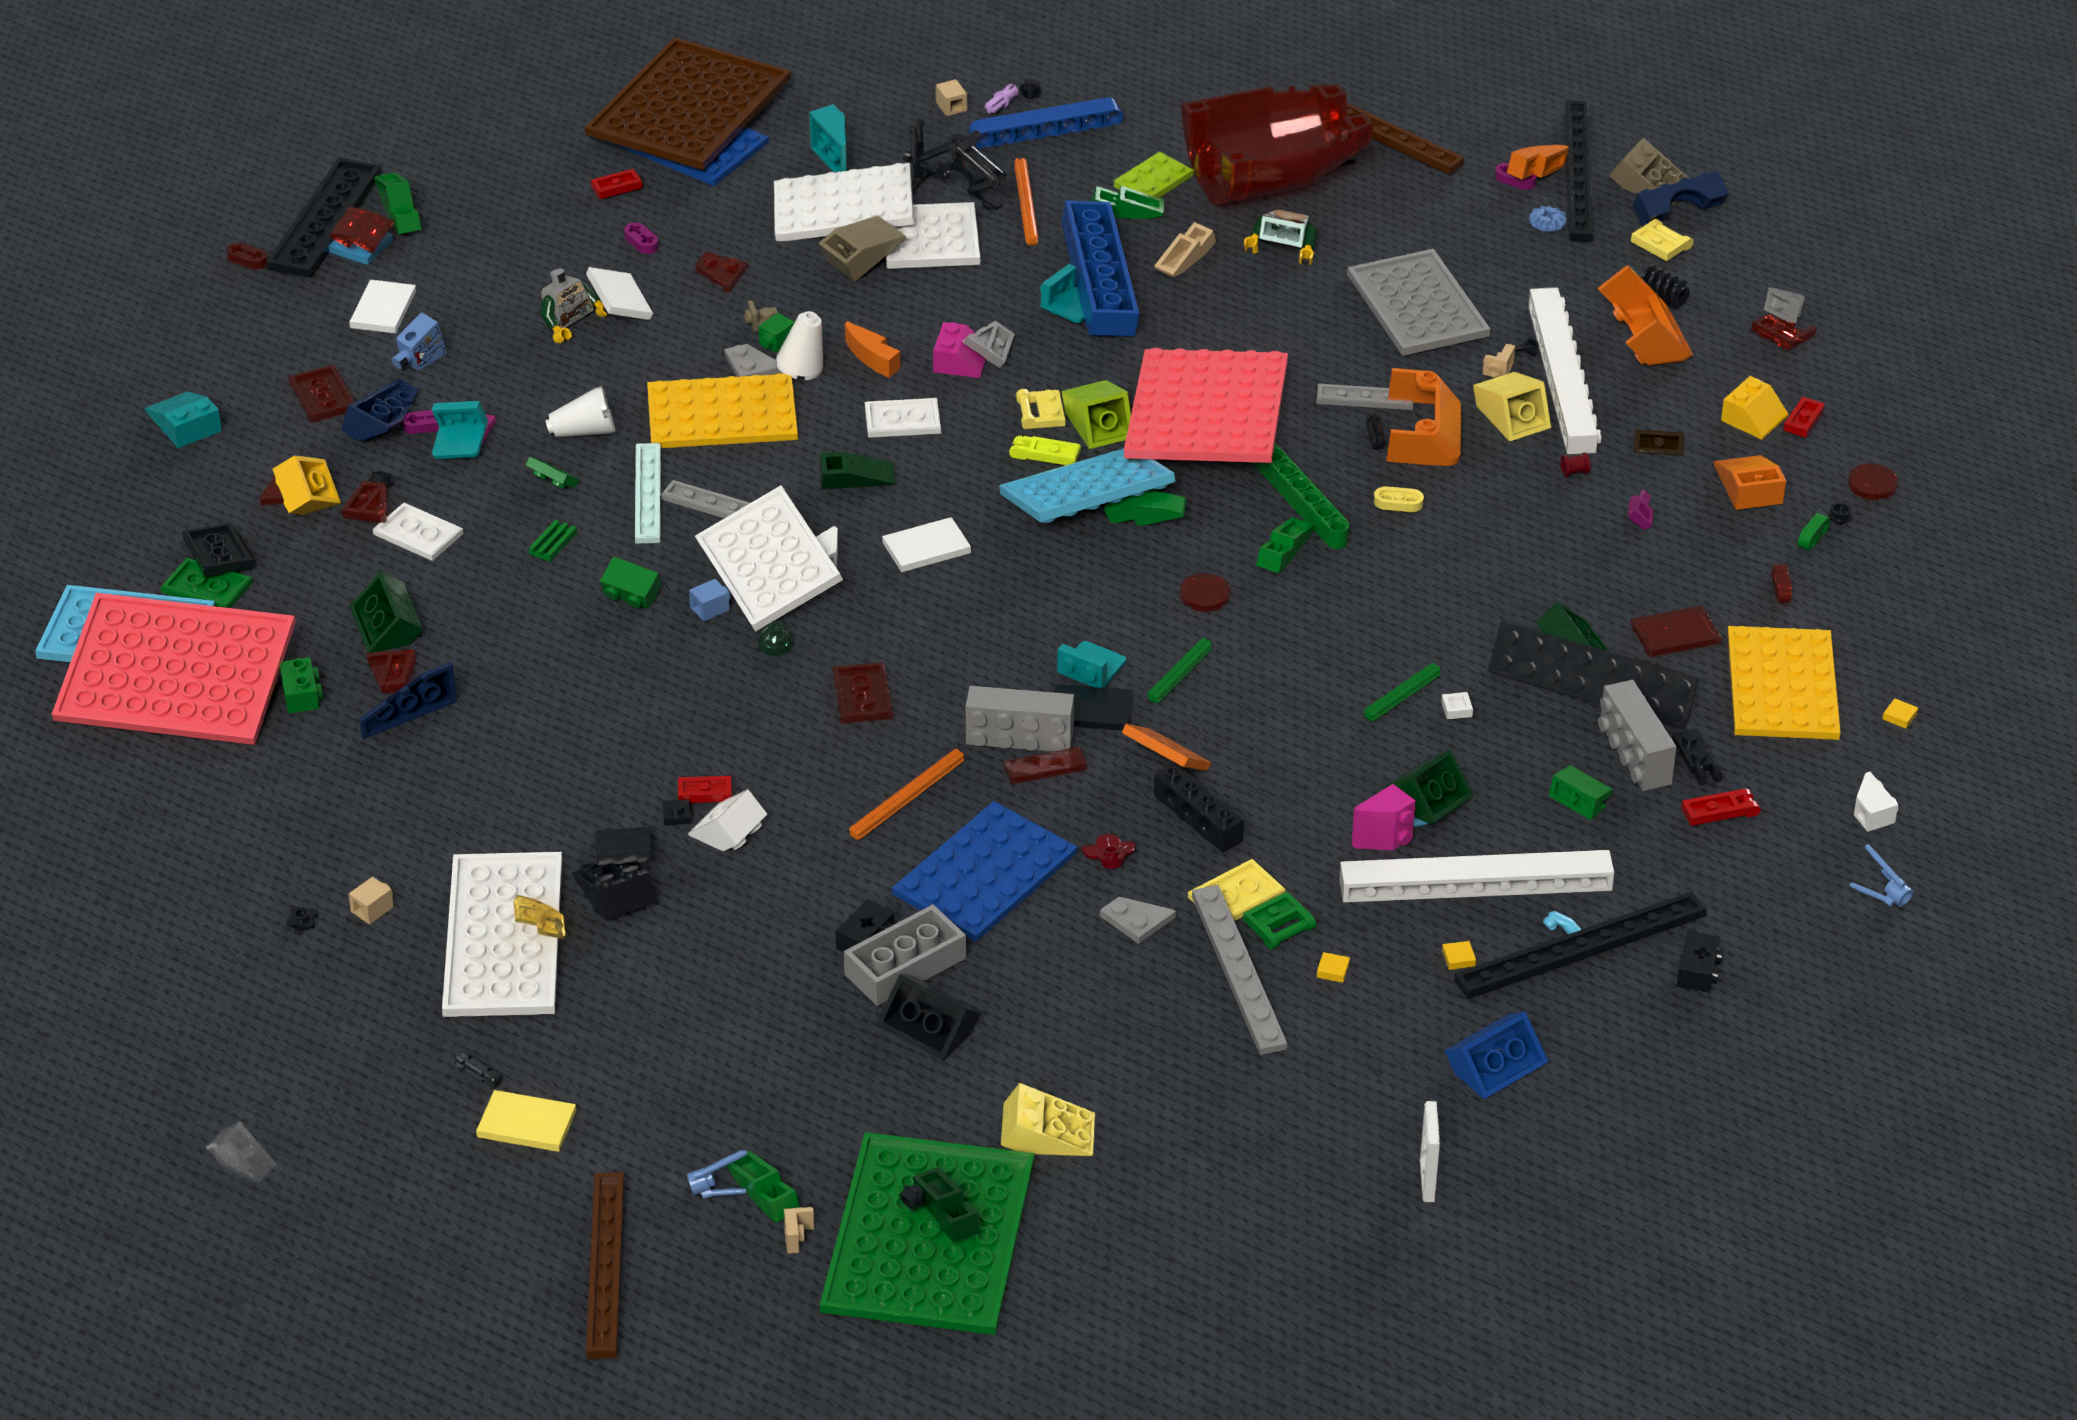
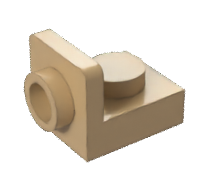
(1499, 365)
(795, 1222)

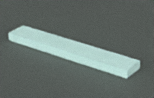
(647, 493)

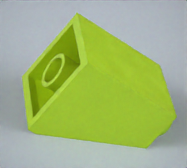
(1098, 412)

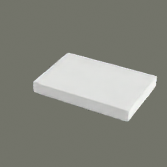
(619, 293)
(382, 306)
(902, 417)
(418, 531)
(926, 544)
(1429, 1151)

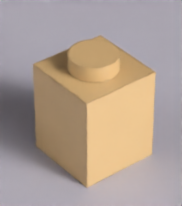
(951, 97)
(371, 900)

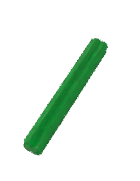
(1179, 670)
(1402, 692)

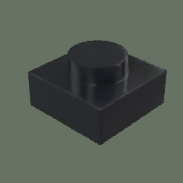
(676, 812)

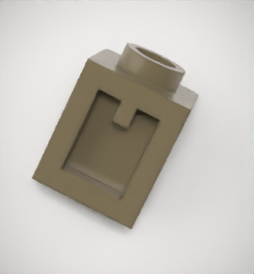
(757, 317)

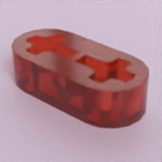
(247, 256)
(1781, 583)

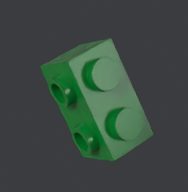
(630, 583)
(299, 685)

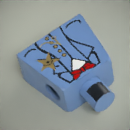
(419, 343)

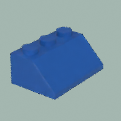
(1497, 1054)

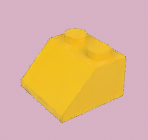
(1753, 408)
(306, 485)

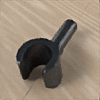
(1529, 345)

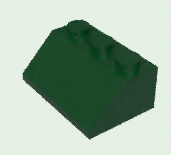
(385, 614)
(1569, 625)
(1435, 786)

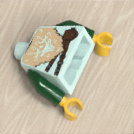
(1284, 228)

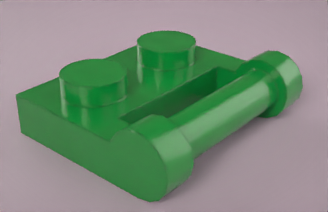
(1276, 913)

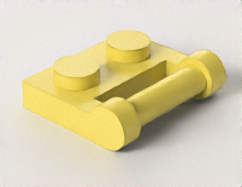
(1661, 240)
(1048, 407)

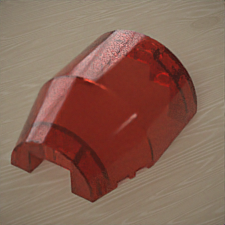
(1270, 140)

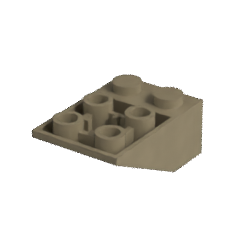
(1645, 169)
(860, 245)

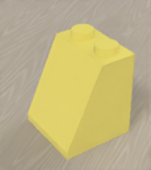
(1514, 404)

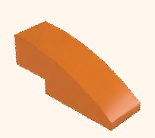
(1537, 160)
(872, 349)

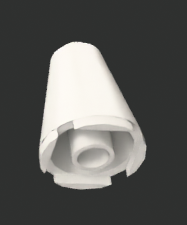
(802, 348)
(582, 416)

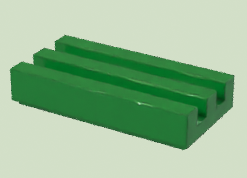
(548, 539)

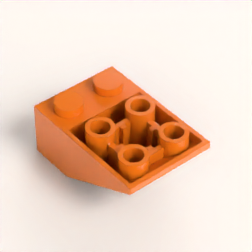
(1752, 481)

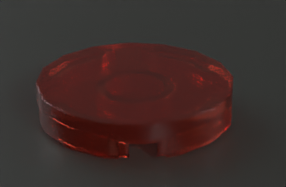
(1872, 481)
(1204, 592)

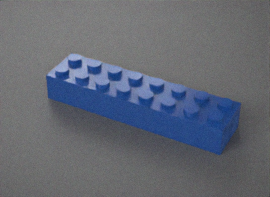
(1101, 268)

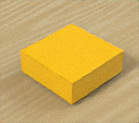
(1900, 713)
(1459, 955)
(1333, 967)

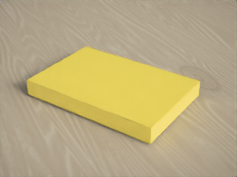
(1245, 888)
(526, 1120)

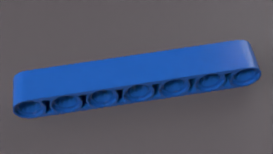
(1046, 122)

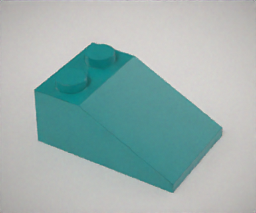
(829, 137)
(186, 418)

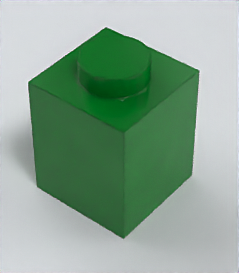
(774, 332)

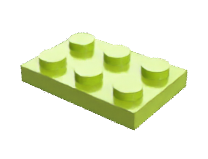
(1155, 175)

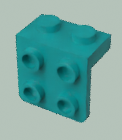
(1062, 296)
(460, 429)
(1089, 663)

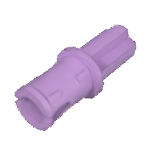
(1001, 99)

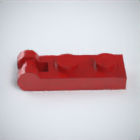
(1720, 807)

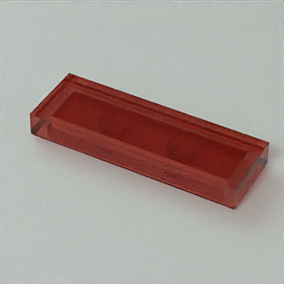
(1045, 765)

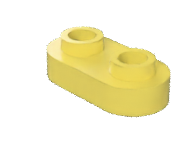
(1398, 499)

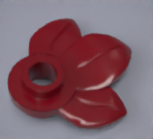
(1109, 850)

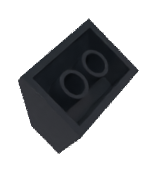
(927, 1016)

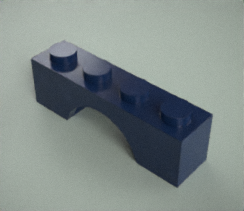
(1704, 191)

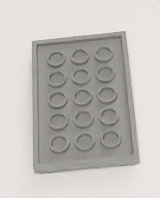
(1418, 302)

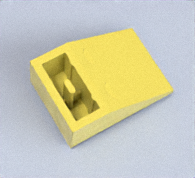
(1046, 1124)

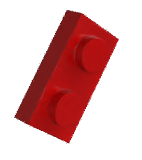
(616, 184)
(1804, 417)
(704, 788)

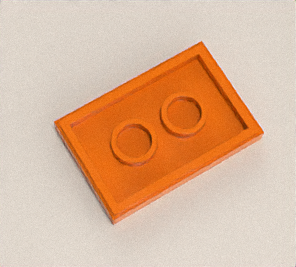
(1166, 747)

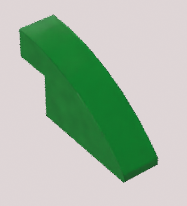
(397, 201)

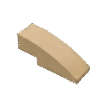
(1186, 250)

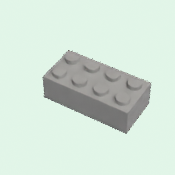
(1019, 719)
(1637, 735)
(911, 947)

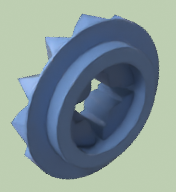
(1541, 219)

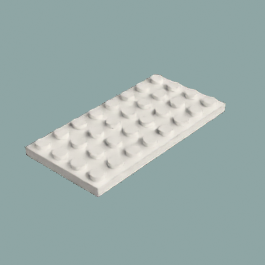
(490, 958)

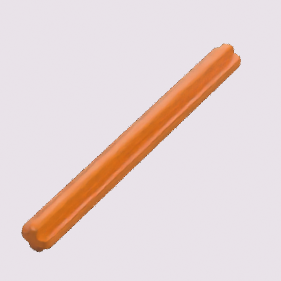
(1026, 201)
(906, 794)

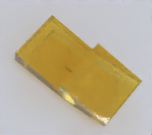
(533, 912)

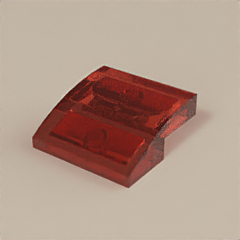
(362, 228)

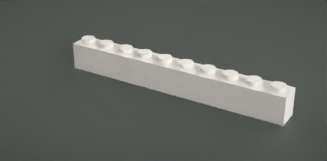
(1563, 371)
(1476, 876)

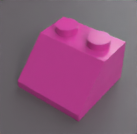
(953, 356)
(1384, 820)

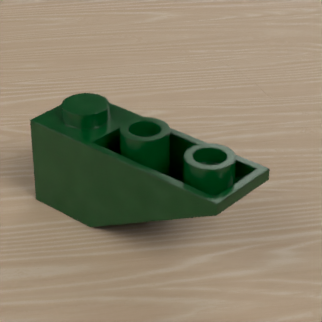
(853, 471)

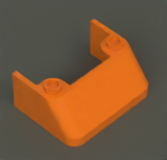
(1654, 329)
(1433, 440)

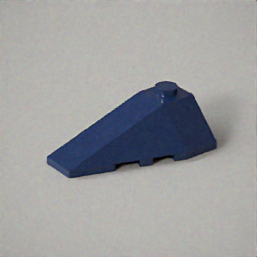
(379, 410)
(415, 699)

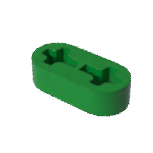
(1813, 531)

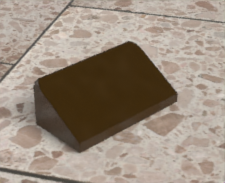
(1658, 442)

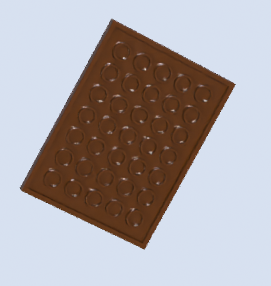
(688, 103)

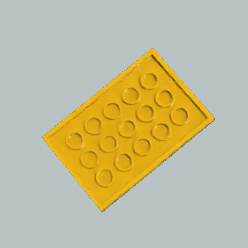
(722, 410)
(1783, 682)

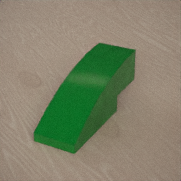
(1130, 203)
(1146, 508)
(1284, 544)
(764, 1185)

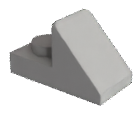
(1784, 304)

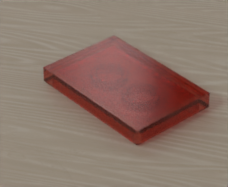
(321, 393)
(1675, 631)
(862, 692)

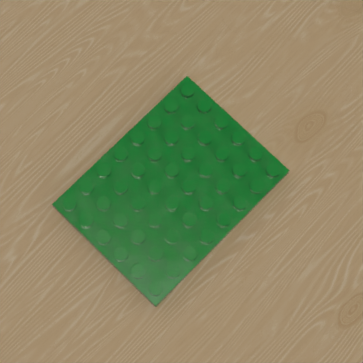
(900, 1260)

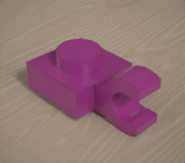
(1639, 510)

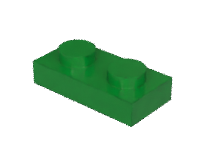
(558, 476)

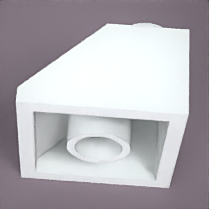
(730, 822)

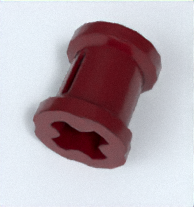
(1575, 464)

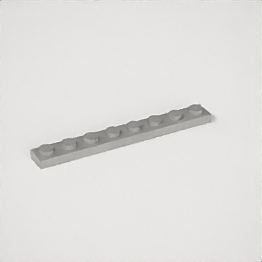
(1239, 970)

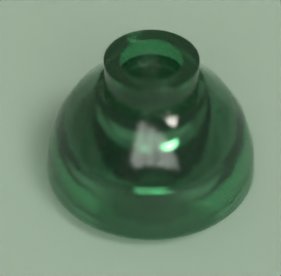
(775, 640)

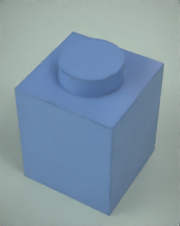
(709, 599)

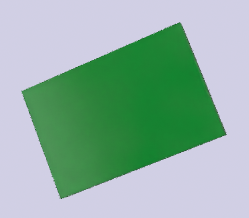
(221, 588)

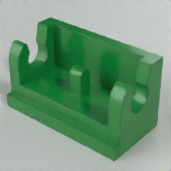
(1579, 792)

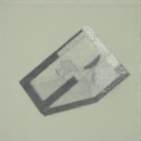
(241, 1153)

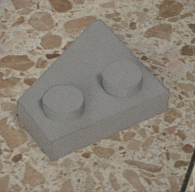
(991, 342)
(750, 361)
(1136, 918)

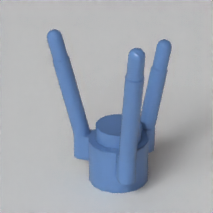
(1896, 889)
(703, 1179)

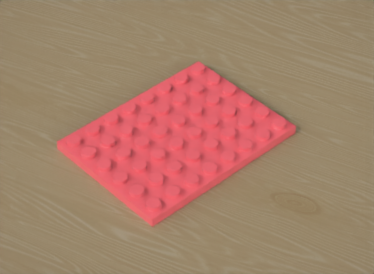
(1207, 405)
(174, 668)

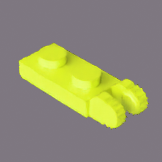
(1045, 450)

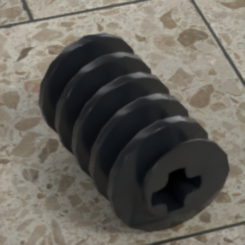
(1668, 288)

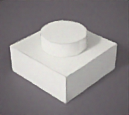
(1457, 705)

